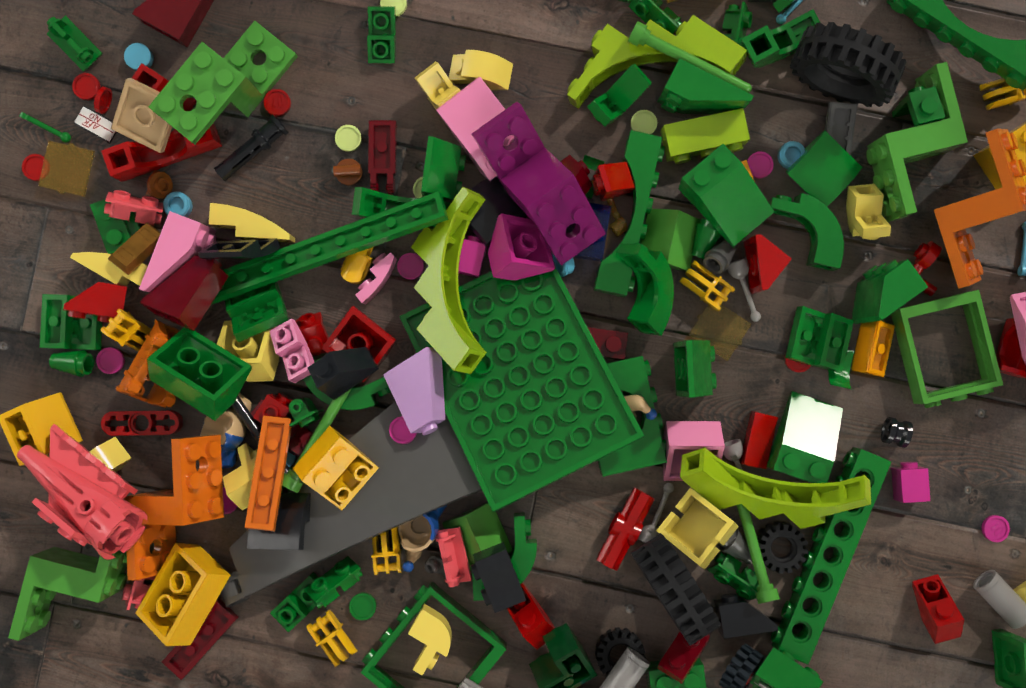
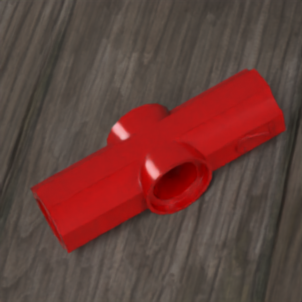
(625, 529)

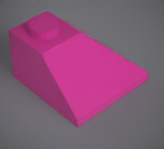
(518, 249)

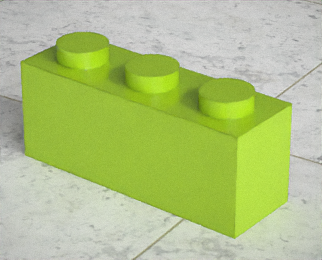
(704, 135)

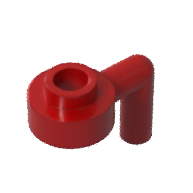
(925, 257)

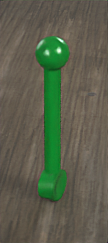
(65, 136)

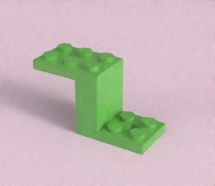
(222, 81)
(904, 146)
(68, 574)

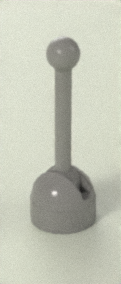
(739, 269)
(734, 451)
(649, 531)

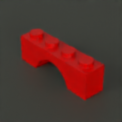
(135, 159)

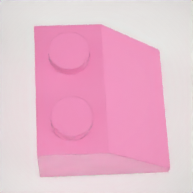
(687, 437)

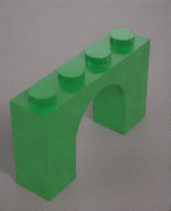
(651, 450)

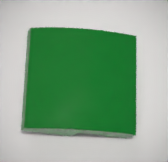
(824, 169)
(256, 311)
(67, 332)
(819, 339)

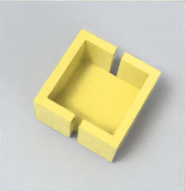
(698, 529)

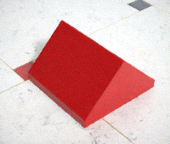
(765, 262)
(359, 331)

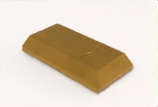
(136, 249)

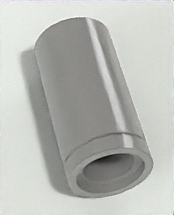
(1001, 598)
(627, 670)

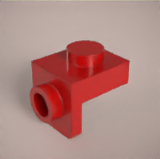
(313, 332)
(274, 406)

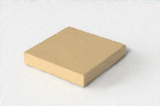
(137, 120)

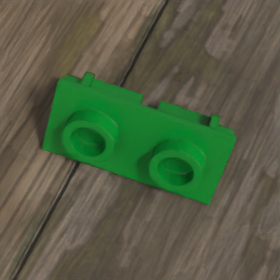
(651, 10)
(737, 21)
(73, 42)
(304, 412)
(727, 573)
(343, 574)

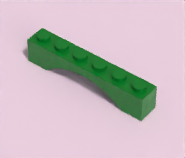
(995, 54)
(641, 155)

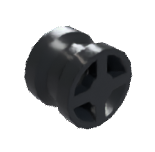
(896, 432)

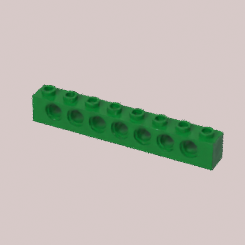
(833, 569)

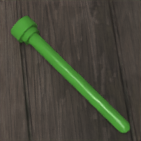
(642, 36)
(291, 479)
(765, 590)

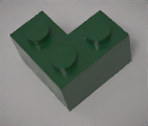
(565, 663)

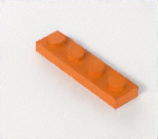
(268, 474)

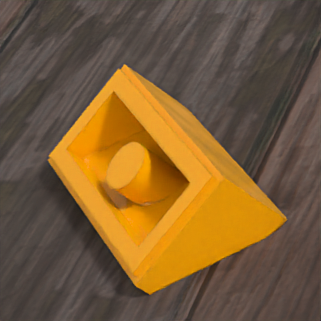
(873, 348)

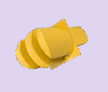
(1011, 94)
(357, 266)
(707, 285)
(126, 330)
(386, 551)
(335, 641)

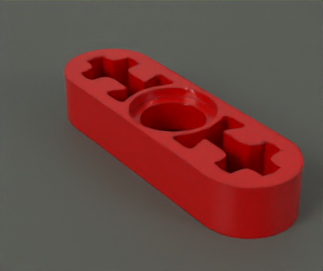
(123, 416)

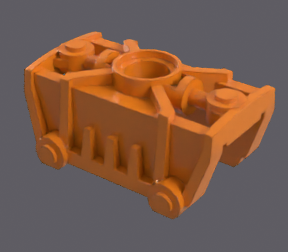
(138, 371)

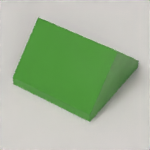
(671, 234)
(479, 530)

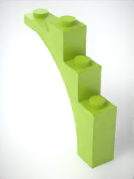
(616, 54)
(441, 249)
(764, 497)

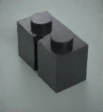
(498, 577)

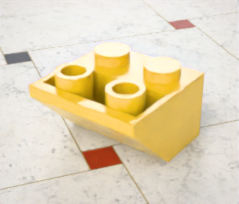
(32, 423)
(335, 468)

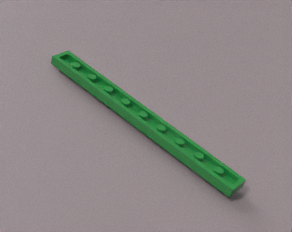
(333, 245)

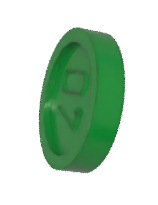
(362, 606)

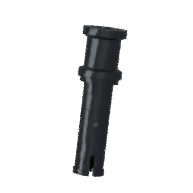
(260, 140)

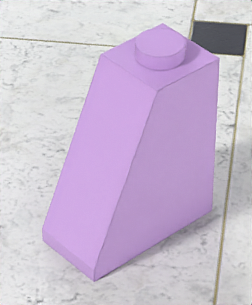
(419, 390)

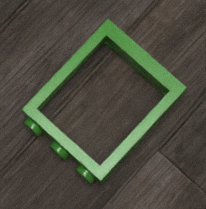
(981, 343)

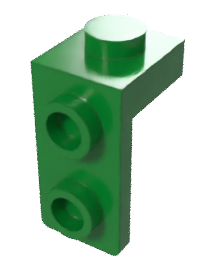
(620, 96)
(922, 105)

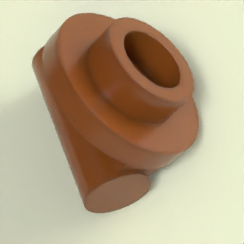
(348, 172)
(159, 185)

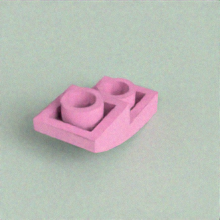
(382, 270)
(292, 347)

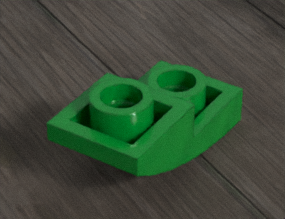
(382, 34)
(295, 605)

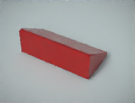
(758, 440)

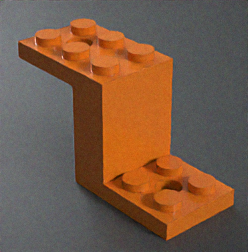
(983, 208)
(194, 499)

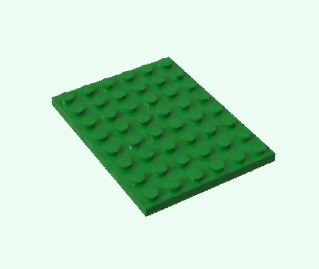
(538, 395)

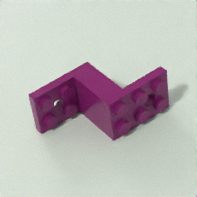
(539, 183)

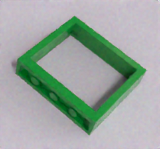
(476, 674)

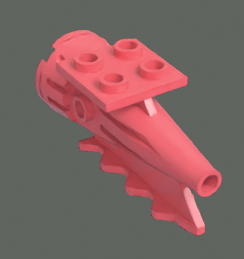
(84, 496)

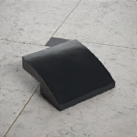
(496, 203)
(240, 249)
(290, 525)

